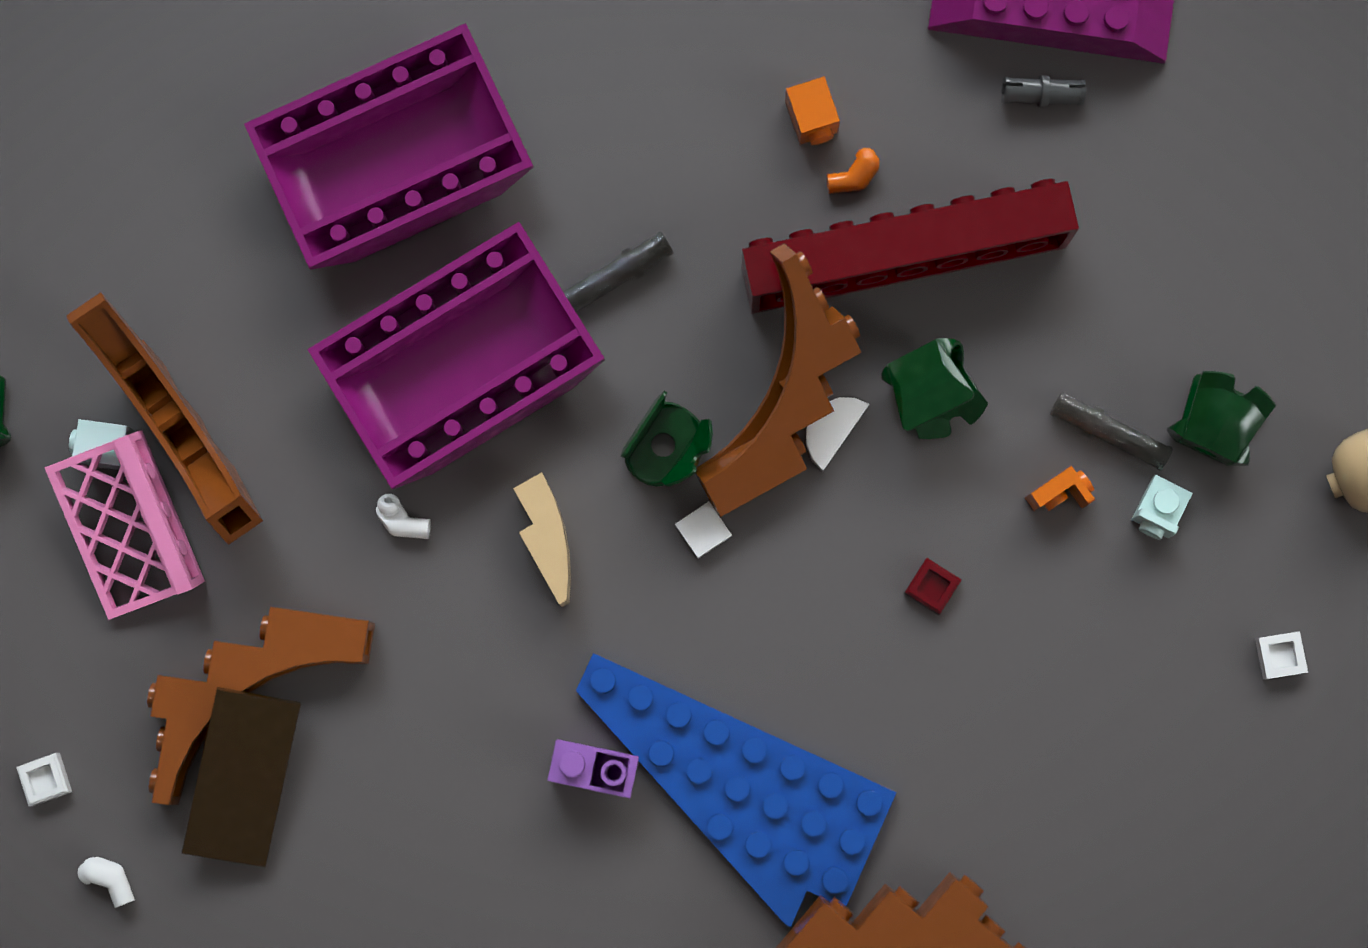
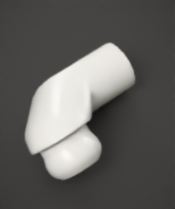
(398, 521)
(109, 875)

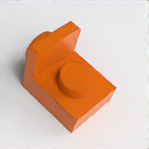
(1054, 492)

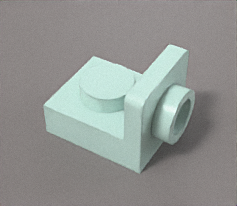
(1161, 508)

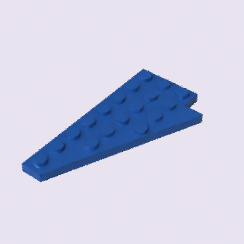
(762, 802)

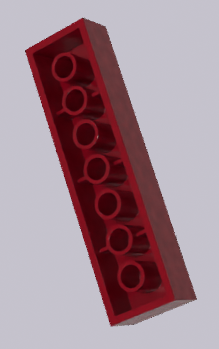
(918, 243)

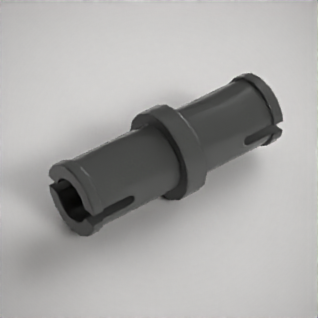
(1043, 91)

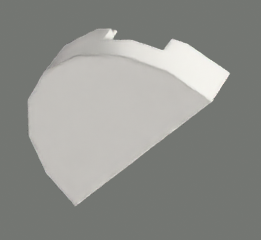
(830, 432)

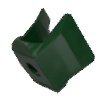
(934, 388)
(1221, 419)
(691, 441)

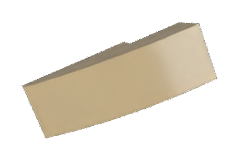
(546, 536)

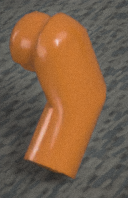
(858, 175)

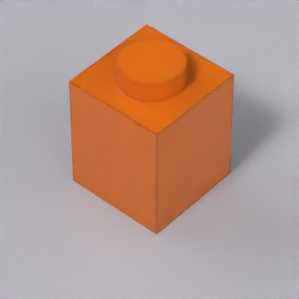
(812, 111)

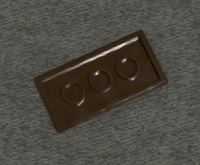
(241, 777)

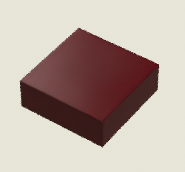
(932, 586)

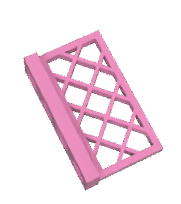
(152, 504)

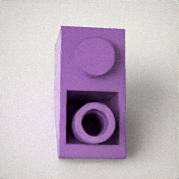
(593, 768)

